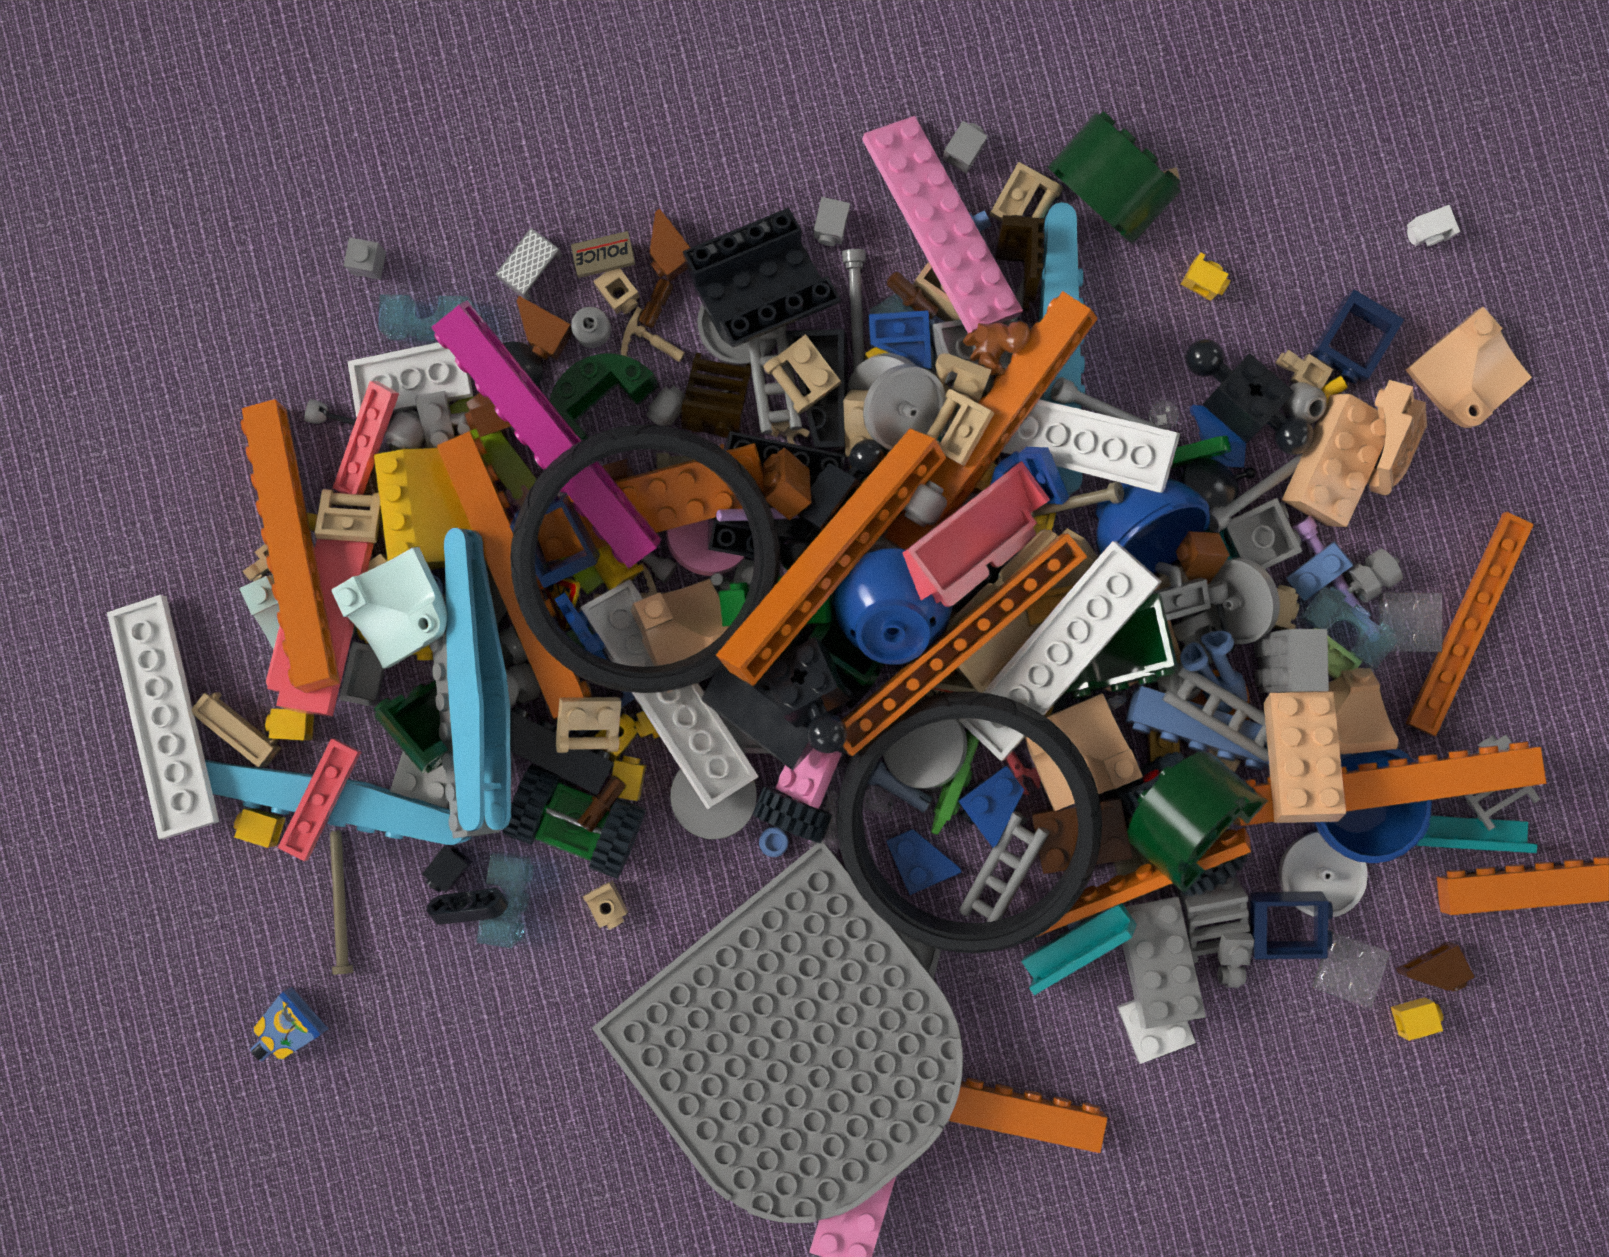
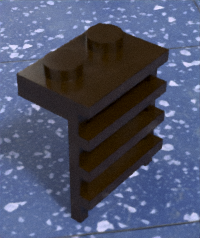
(1022, 241)
(714, 410)

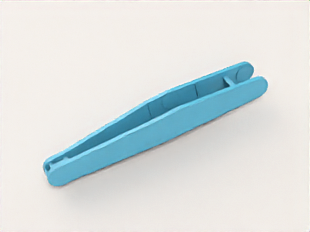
(1059, 275)
(476, 687)
(358, 804)

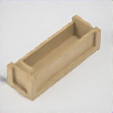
(235, 729)

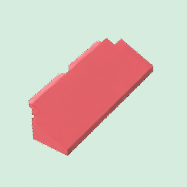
(981, 532)
(336, 563)

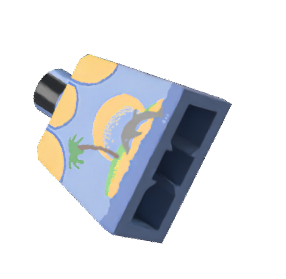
(286, 1027)

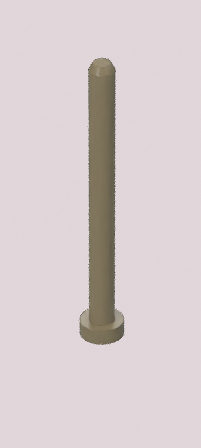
(1114, 493)
(339, 906)

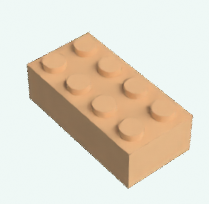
(1338, 461)
(1304, 757)

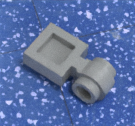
(1233, 951)

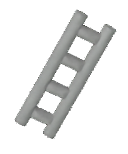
(763, 390)
(1206, 717)
(1021, 868)

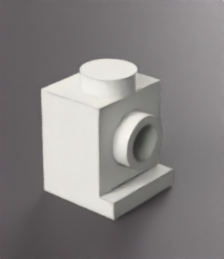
(1433, 227)

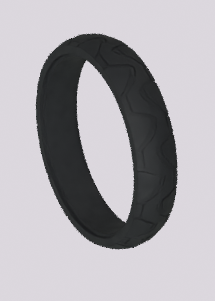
(557, 475)
(958, 935)

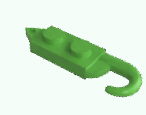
(948, 799)

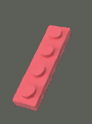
(365, 439)
(319, 799)

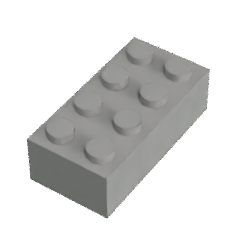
(1292, 661)
(1162, 965)

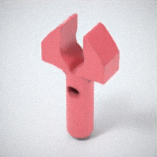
(1019, 770)

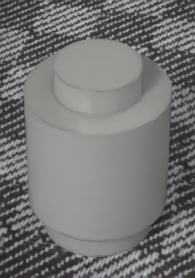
(666, 406)

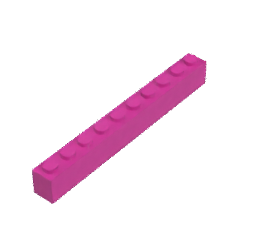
(544, 431)

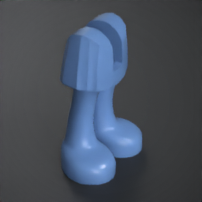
(1218, 645)

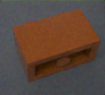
(786, 483)

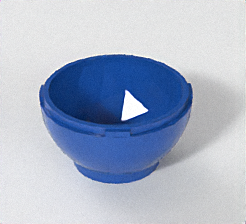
(1152, 522)
(882, 597)
(1377, 832)

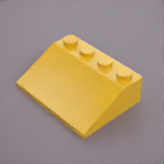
(417, 503)

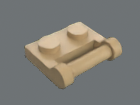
(1020, 191)
(811, 369)
(970, 377)
(965, 428)
(348, 523)
(588, 714)

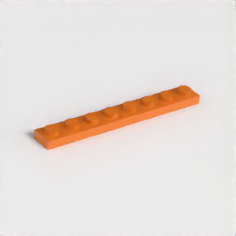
(1469, 624)
(1148, 878)

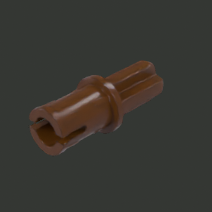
(911, 295)
(602, 803)

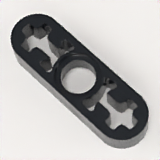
(485, 905)

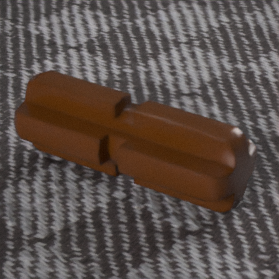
(658, 298)

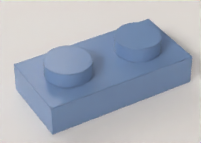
(1319, 571)

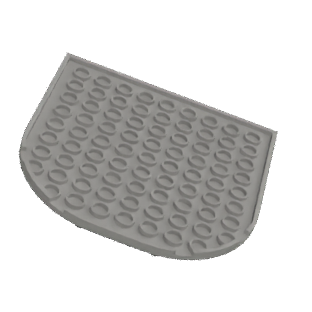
(795, 1048)

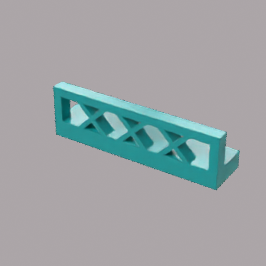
(1473, 834)
(1079, 946)

